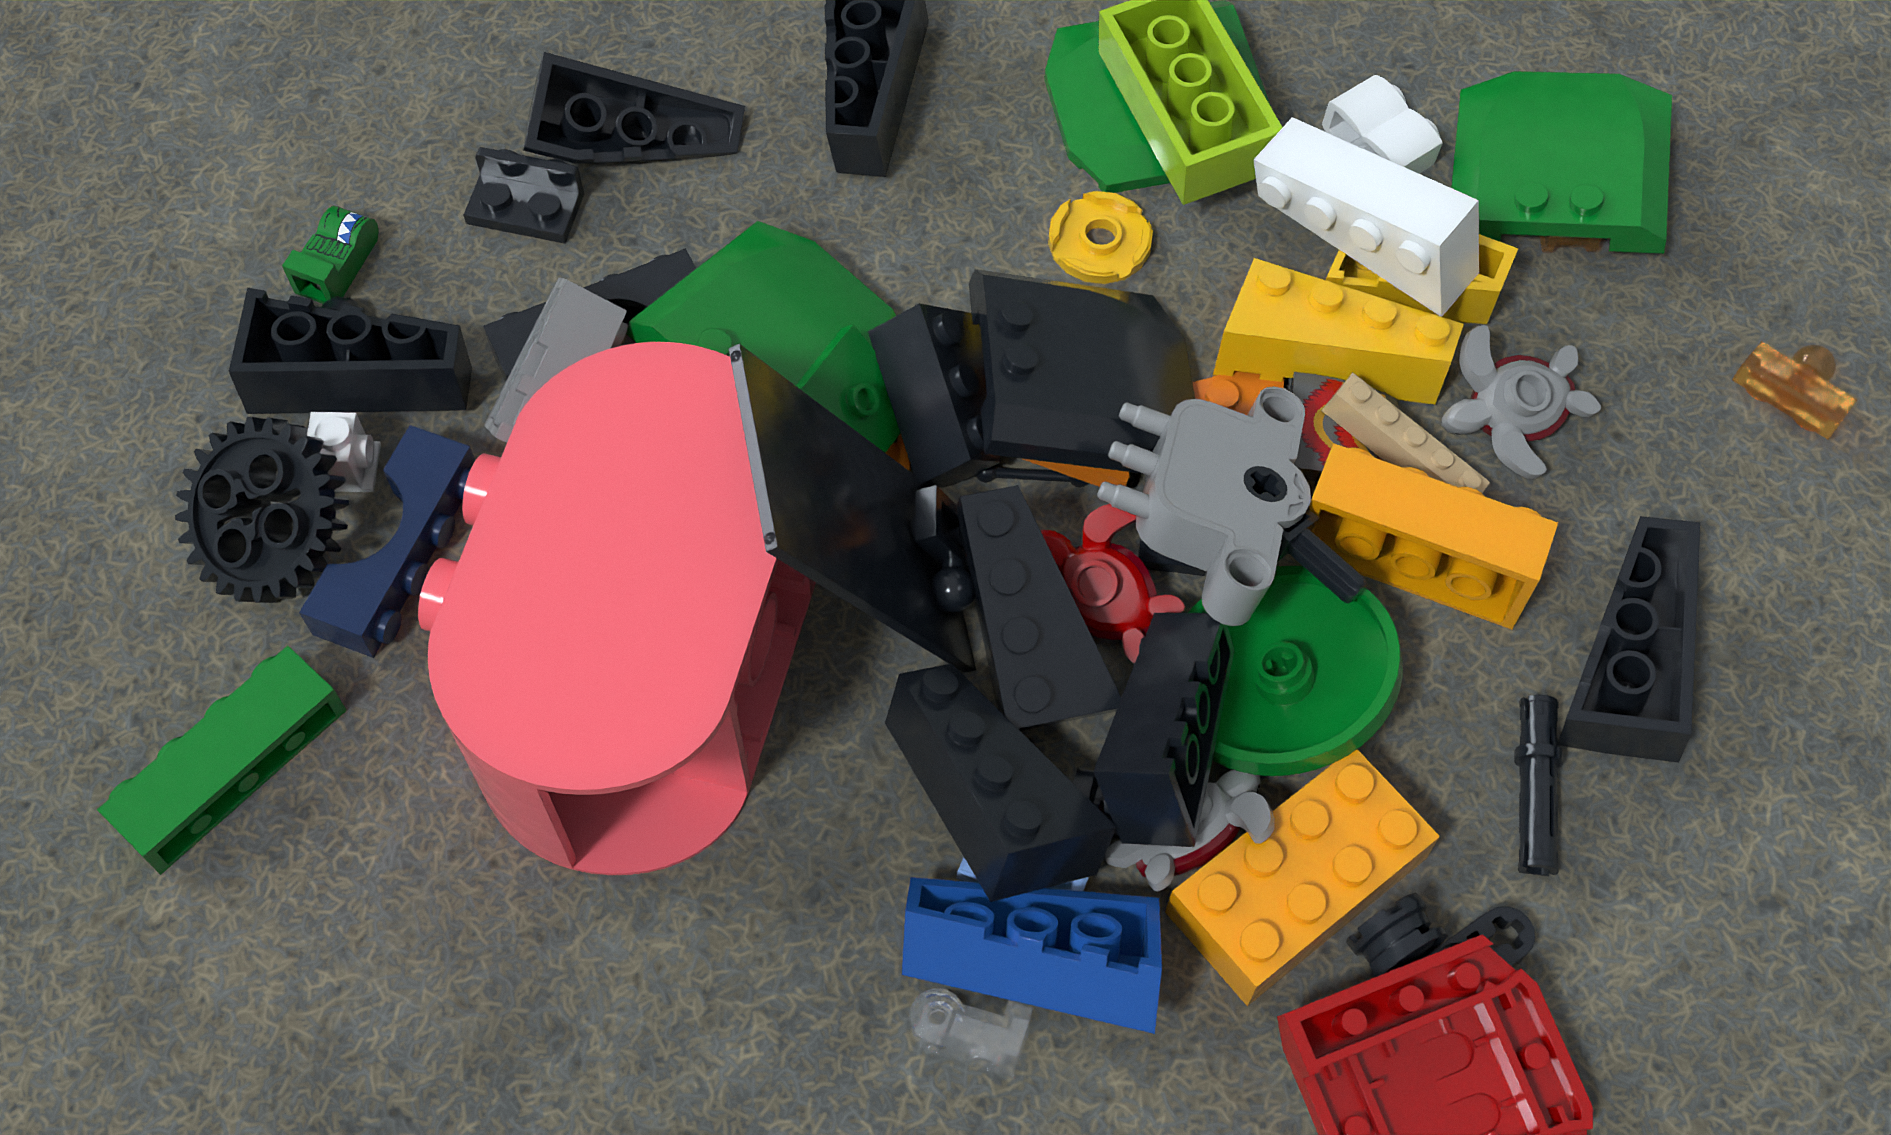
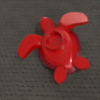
(1110, 580)

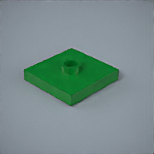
(852, 387)

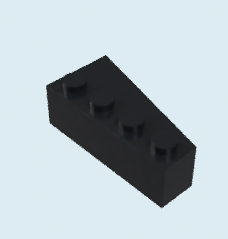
(869, 78)

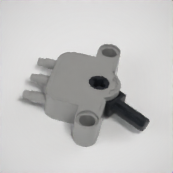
(1228, 498)

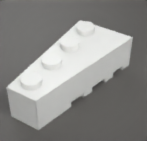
(1374, 211)

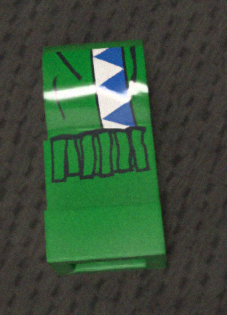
(332, 255)

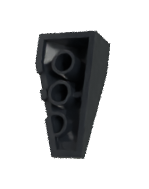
(610, 116)

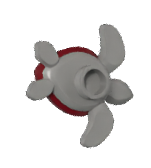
(1516, 400)
(1226, 808)

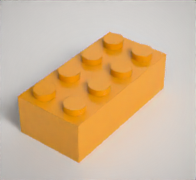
(1431, 535)
(1328, 859)

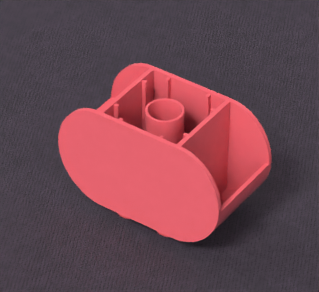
(615, 614)

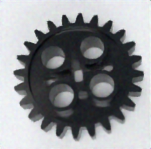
(242, 482)

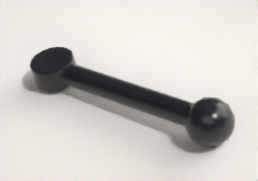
(1027, 474)

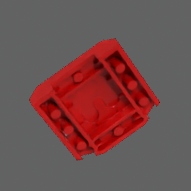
(1437, 1052)

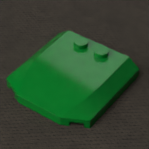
(1094, 114)
(1567, 157)
(768, 294)

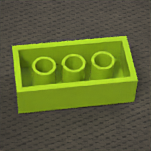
(1187, 92)

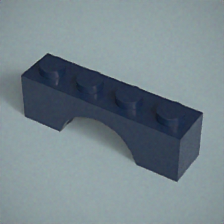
(363, 599)

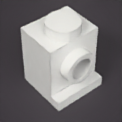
(354, 450)

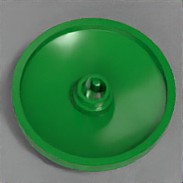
(1306, 678)

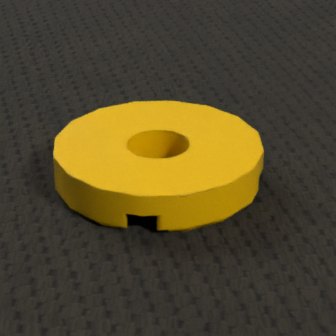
(1093, 261)

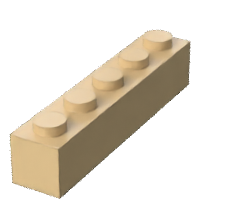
(1397, 436)

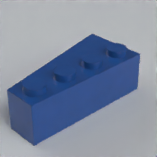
(1039, 948)

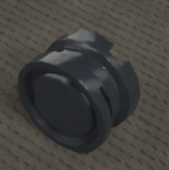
(1397, 936)

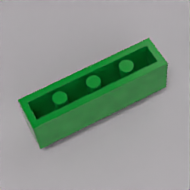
(222, 759)

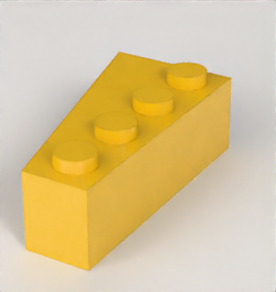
(1325, 329)

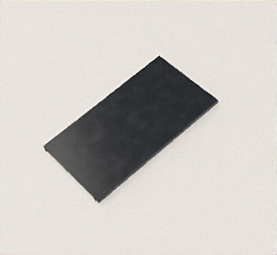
(841, 510)

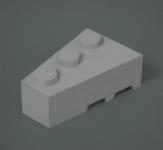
(568, 329)

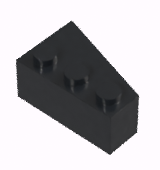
(936, 391)

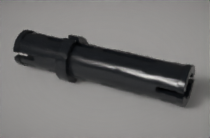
(1538, 797)

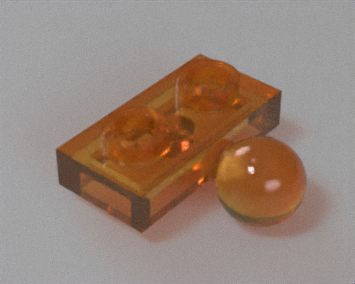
(1797, 386)

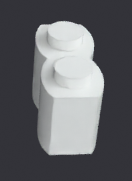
(1379, 121)

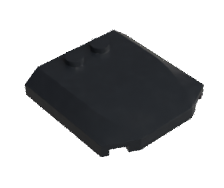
(1066, 364)

